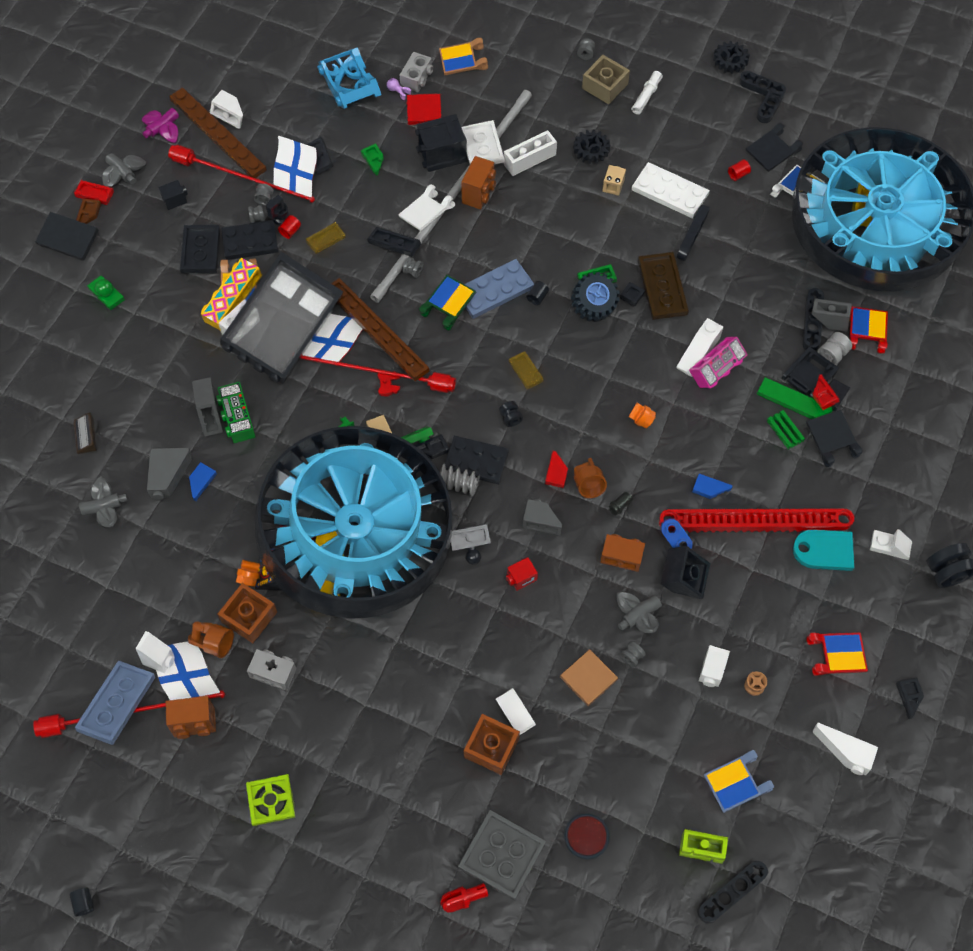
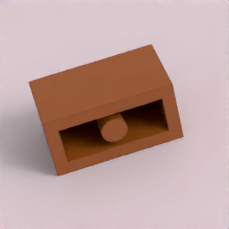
(622, 552)

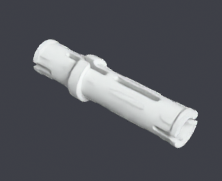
(649, 88)

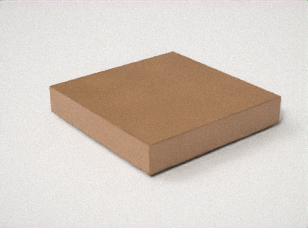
(589, 677)

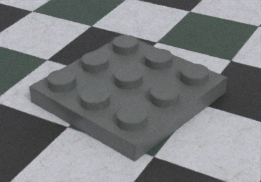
(502, 855)

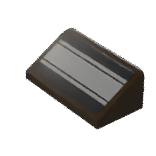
(85, 434)

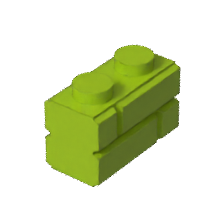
(703, 846)

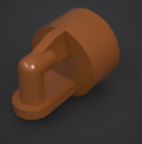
(589, 479)
(216, 641)

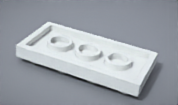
(670, 190)

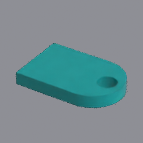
(826, 550)

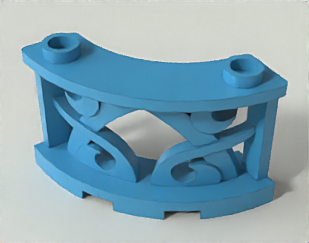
(366, 82)

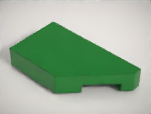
(373, 157)

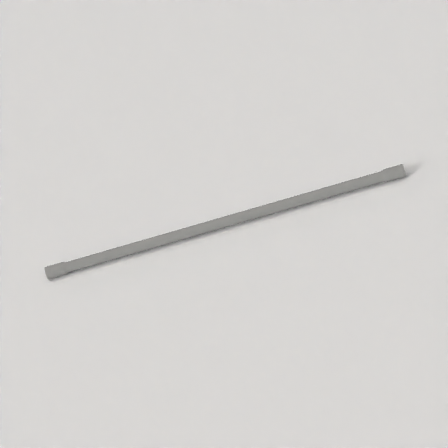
(382, 288)

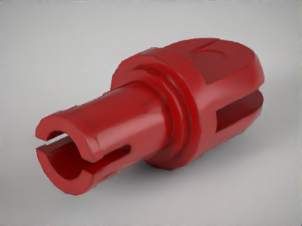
(462, 897)

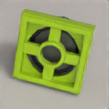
(271, 801)

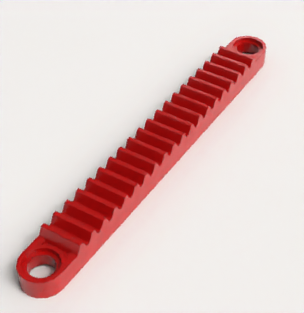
(758, 519)

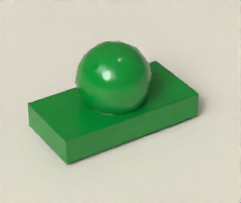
(105, 292)

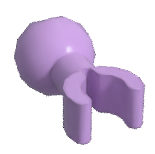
(393, 85)

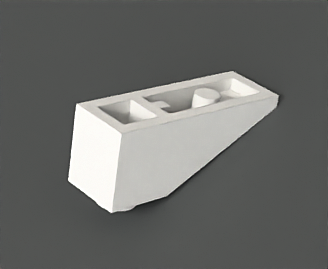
(701, 344)
(849, 750)

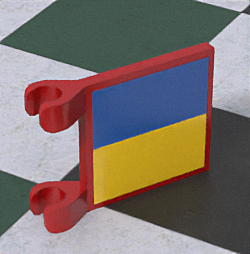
(868, 325)
(841, 651)

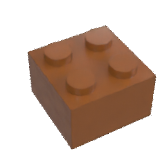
(478, 182)
(247, 613)
(190, 717)
(491, 744)

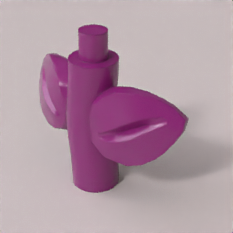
(161, 124)

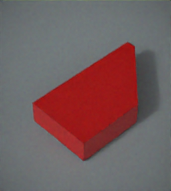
(824, 394)
(556, 472)

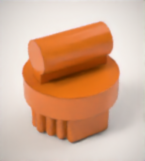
(642, 415)
(248, 573)

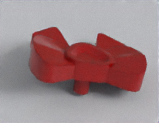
(386, 388)

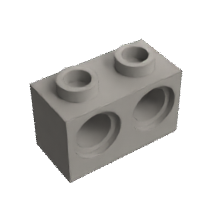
(416, 72)

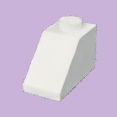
(227, 109)
(154, 653)
(713, 666)

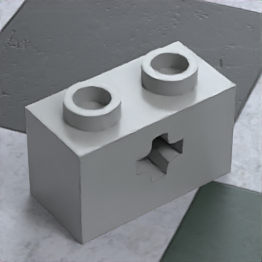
(279, 677)

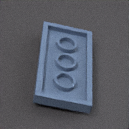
(498, 288)
(115, 702)

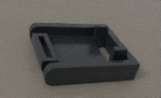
(805, 375)

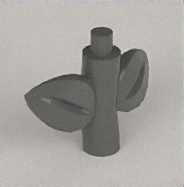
(121, 169)
(103, 503)
(638, 612)

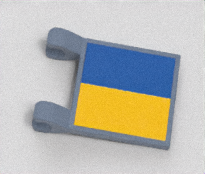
(733, 783)

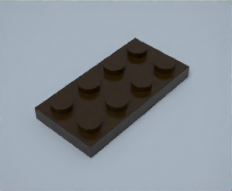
(663, 285)

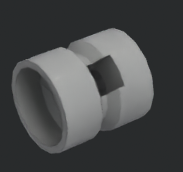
(835, 347)

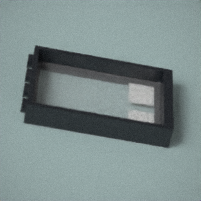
(281, 318)

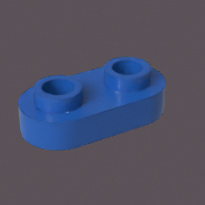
(677, 535)

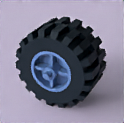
(595, 296)

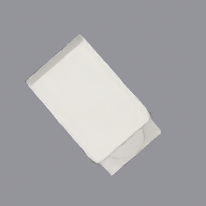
(894, 545)

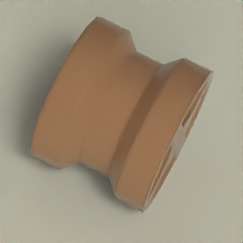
(758, 679)

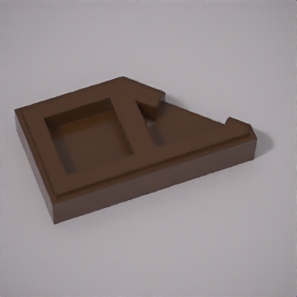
(88, 210)

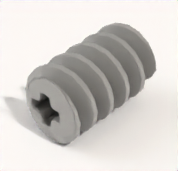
(460, 480)

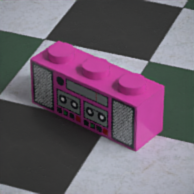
(718, 362)

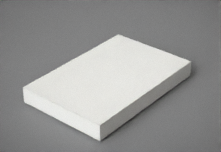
(483, 142)

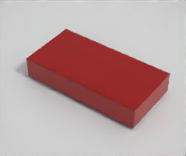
(93, 191)

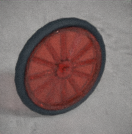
(586, 836)

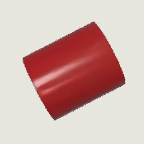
(739, 170)
(289, 227)

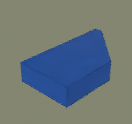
(200, 479)
(710, 487)

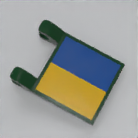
(449, 298)

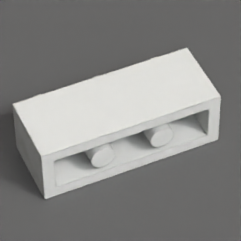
(530, 153)

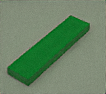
(791, 399)

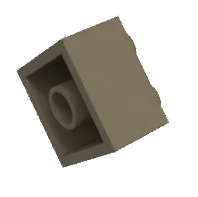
(605, 79)

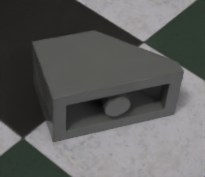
(832, 314)
(541, 518)

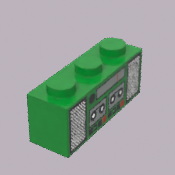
(235, 412)

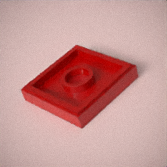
(423, 108)

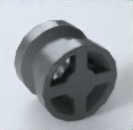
(586, 49)
(263, 194)
(256, 213)
(413, 267)
(632, 654)

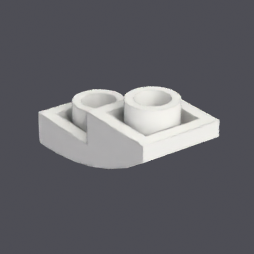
(515, 711)

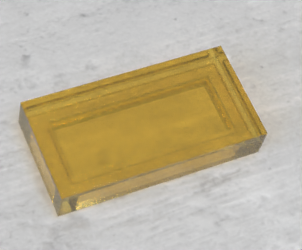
(325, 238)
(526, 370)

